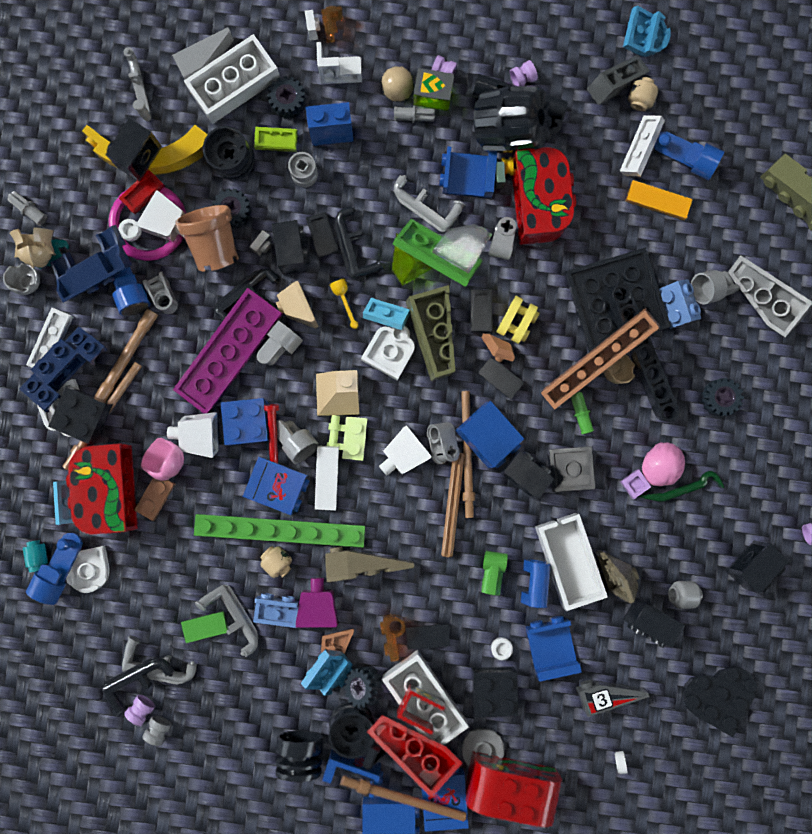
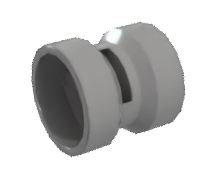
(156, 730)

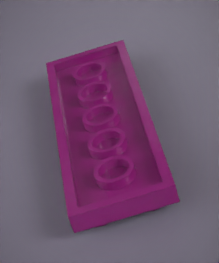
(227, 351)

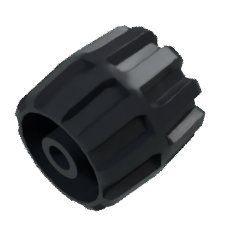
(512, 119)

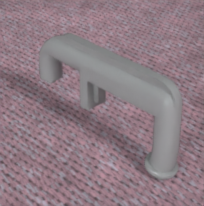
(141, 103)
(424, 212)
(237, 612)
(158, 675)

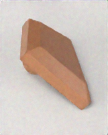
(499, 348)
(337, 641)

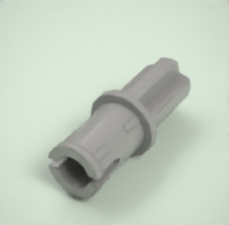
(414, 114)
(27, 208)

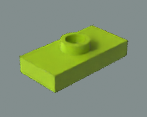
(275, 139)

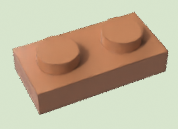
(154, 498)

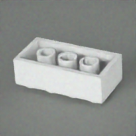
(232, 79)
(417, 672)

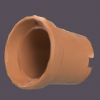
(209, 236)

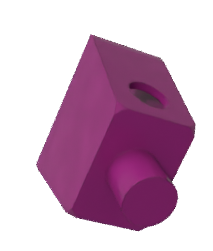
(317, 606)

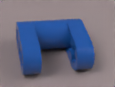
(538, 583)

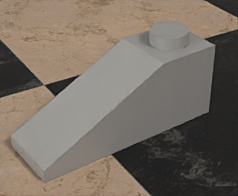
(203, 52)

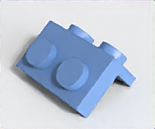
(680, 303)
(276, 610)

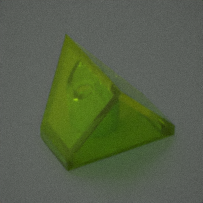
(407, 267)

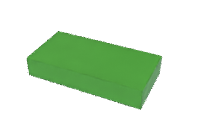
(204, 626)

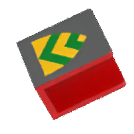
(413, 719)

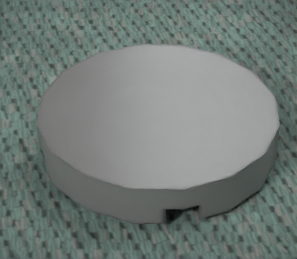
(483, 741)

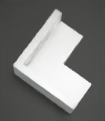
(338, 69)

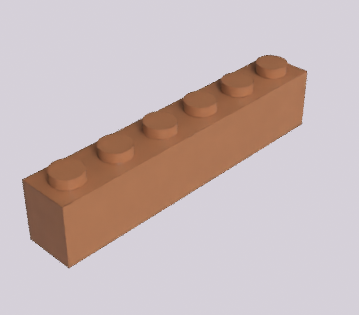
(600, 358)

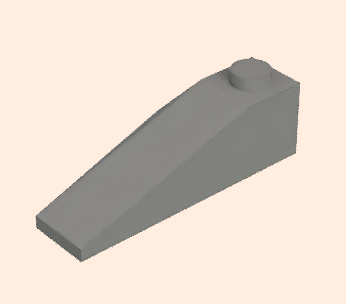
(772, 299)

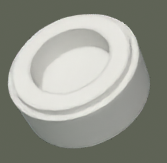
(129, 230)
(501, 648)
(620, 762)

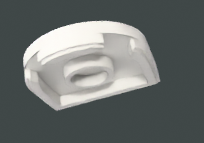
(89, 570)

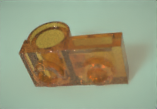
(391, 647)

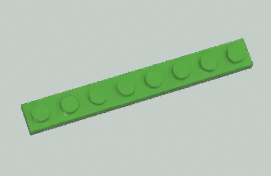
(279, 530)

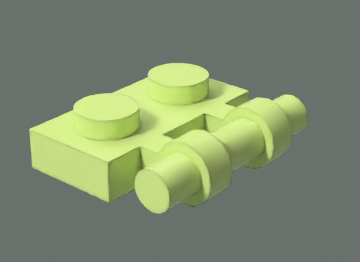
(353, 438)

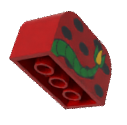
(542, 194)
(102, 489)
(512, 789)

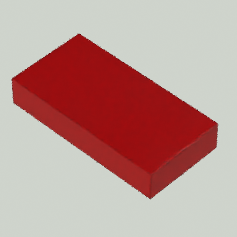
(141, 192)

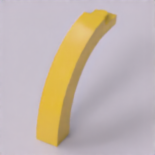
(169, 159)

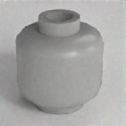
(685, 594)

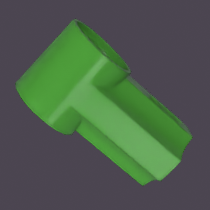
(494, 567)

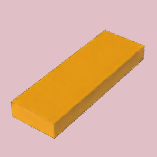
(658, 200)

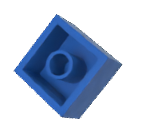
(244, 422)

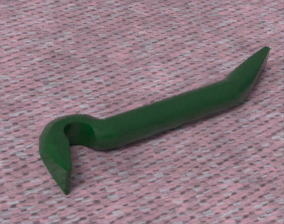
(661, 497)

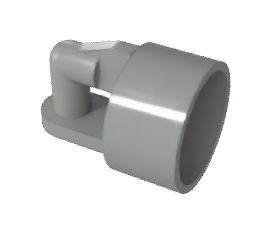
(712, 286)
(280, 340)
(296, 443)

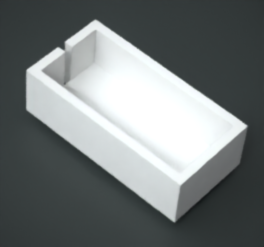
(571, 562)

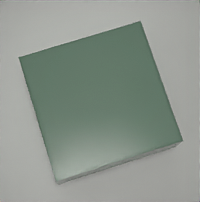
(500, 175)

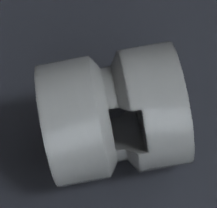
(303, 169)

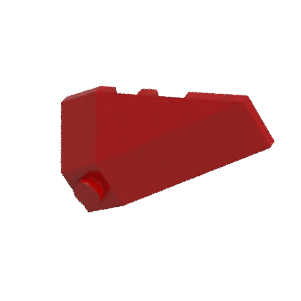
(421, 757)

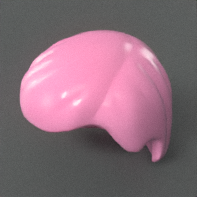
(162, 459)
(663, 464)

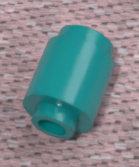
(35, 555)

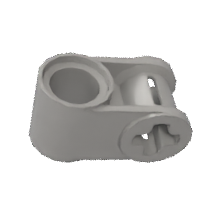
(502, 242)
(159, 290)
(443, 440)

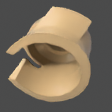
(34, 248)

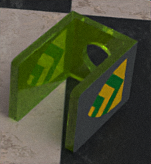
(433, 89)

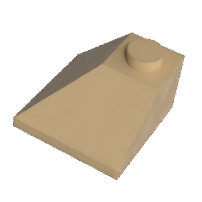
(295, 305)
(337, 393)

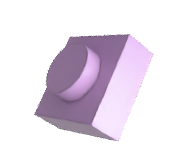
(635, 484)

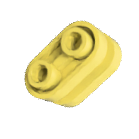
(529, 316)

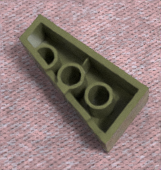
(792, 186)
(433, 330)

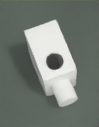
(160, 217)
(197, 434)
(404, 453)

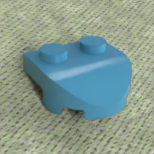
(646, 32)
(328, 672)

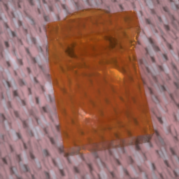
(329, 17)

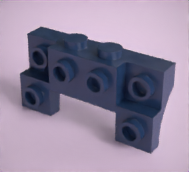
(93, 271)
(59, 366)

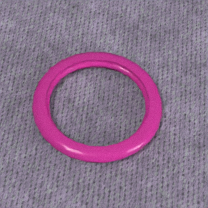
(150, 254)

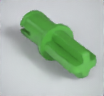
(582, 413)

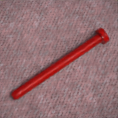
(272, 431)

